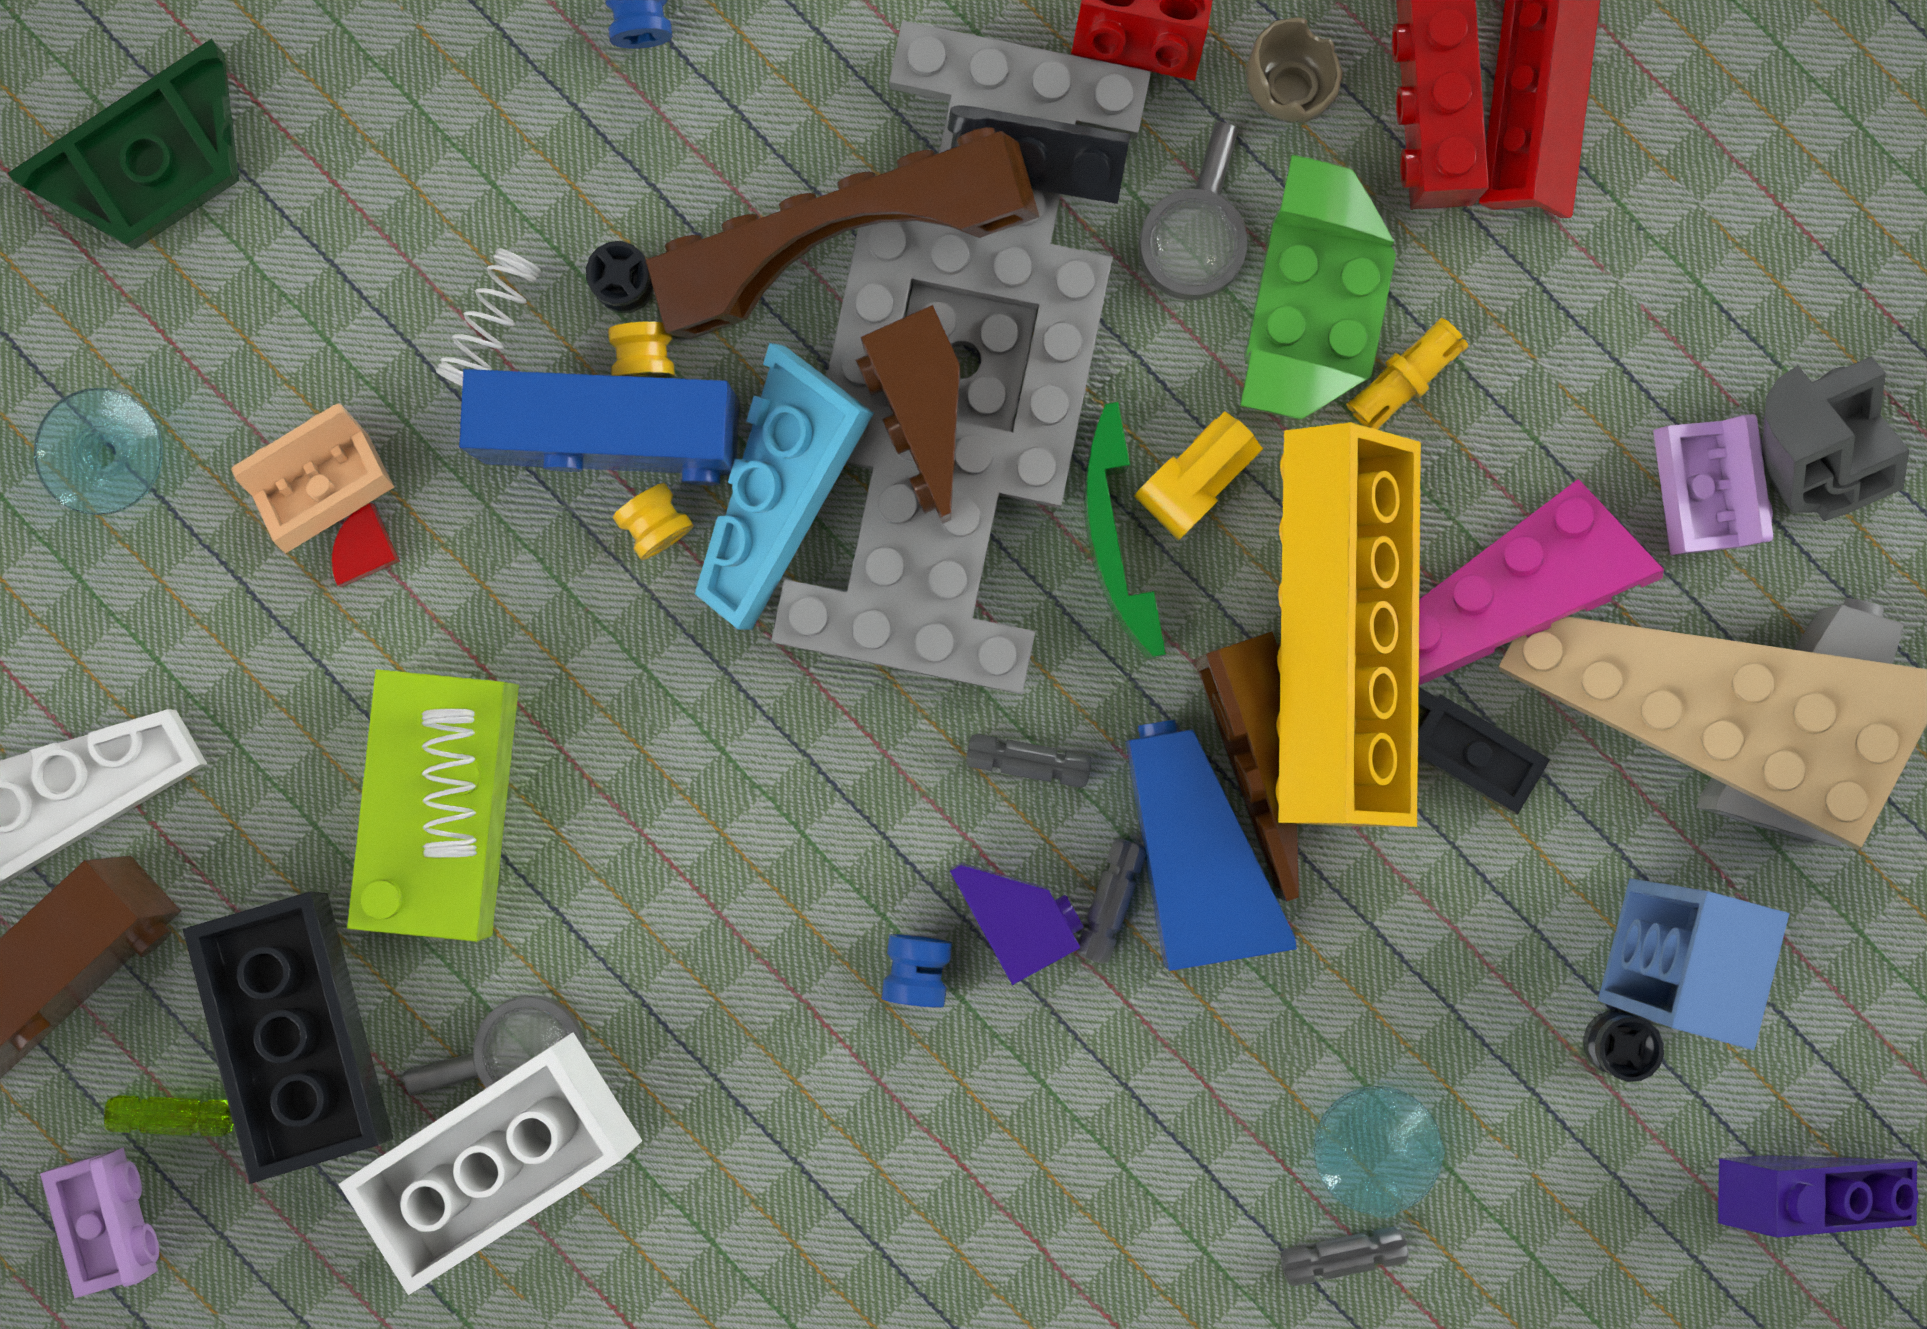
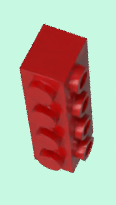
(1440, 103)

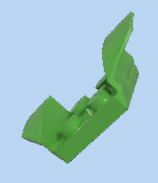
(1318, 293)

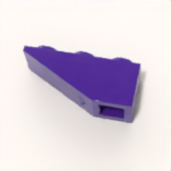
(1816, 1194)

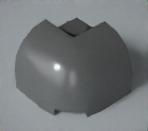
(1830, 443)

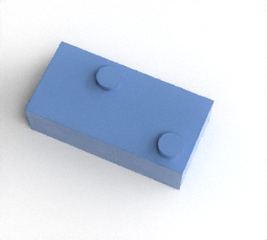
(1694, 960)

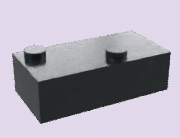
(287, 1035)

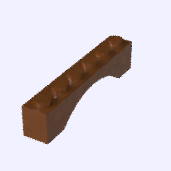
(722, 277)

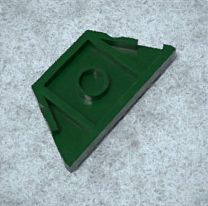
(145, 154)

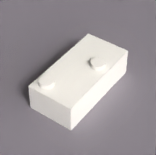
(491, 1163)

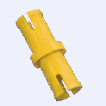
(1407, 374)

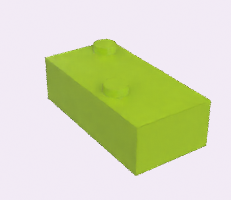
(392, 879)

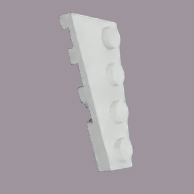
(86, 782)

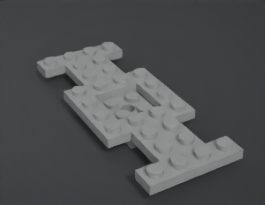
(910, 573)

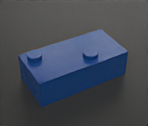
(600, 423)

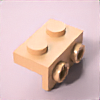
(313, 477)

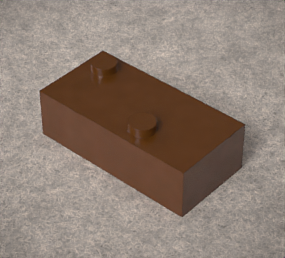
(74, 946)

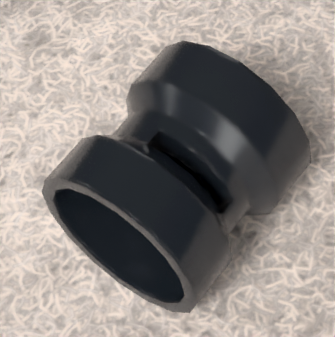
(1632, 1054)

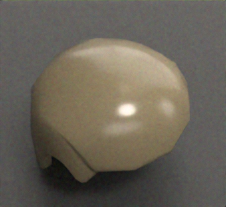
(1293, 71)

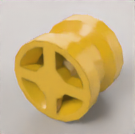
(641, 350)
(653, 521)

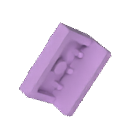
(1713, 485)
(101, 1222)

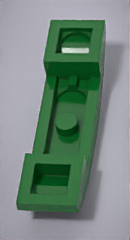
(1136, 612)

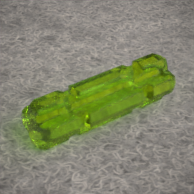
(168, 1116)

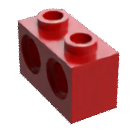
(1144, 34)

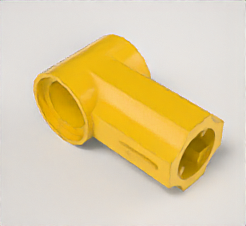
(1189, 485)

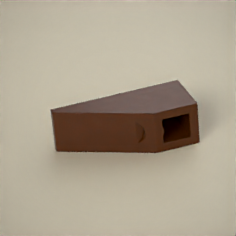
(921, 384)

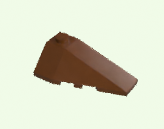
(1245, 703)

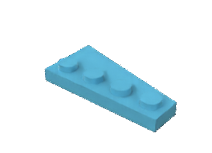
(790, 463)

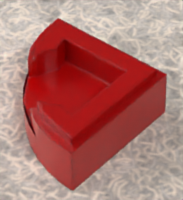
(361, 547)

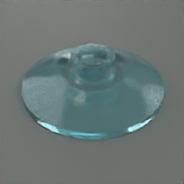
(70, 445)

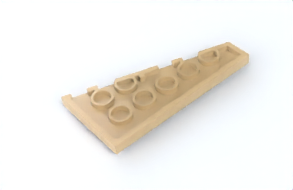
(1773, 722)

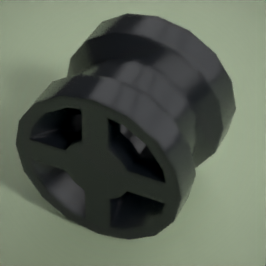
(613, 265)

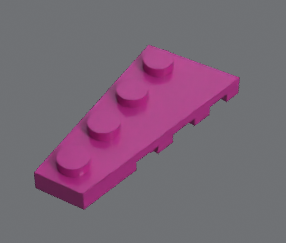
(1540, 571)

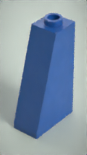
(1199, 864)

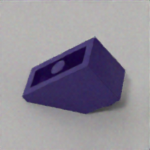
(1019, 919)

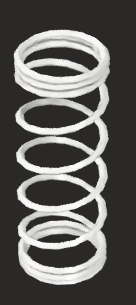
(512, 264)
(448, 848)

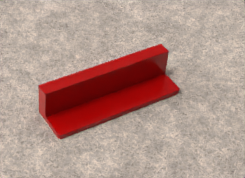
(1540, 104)

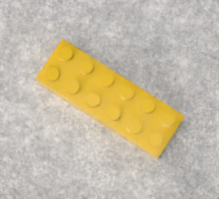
(1349, 627)

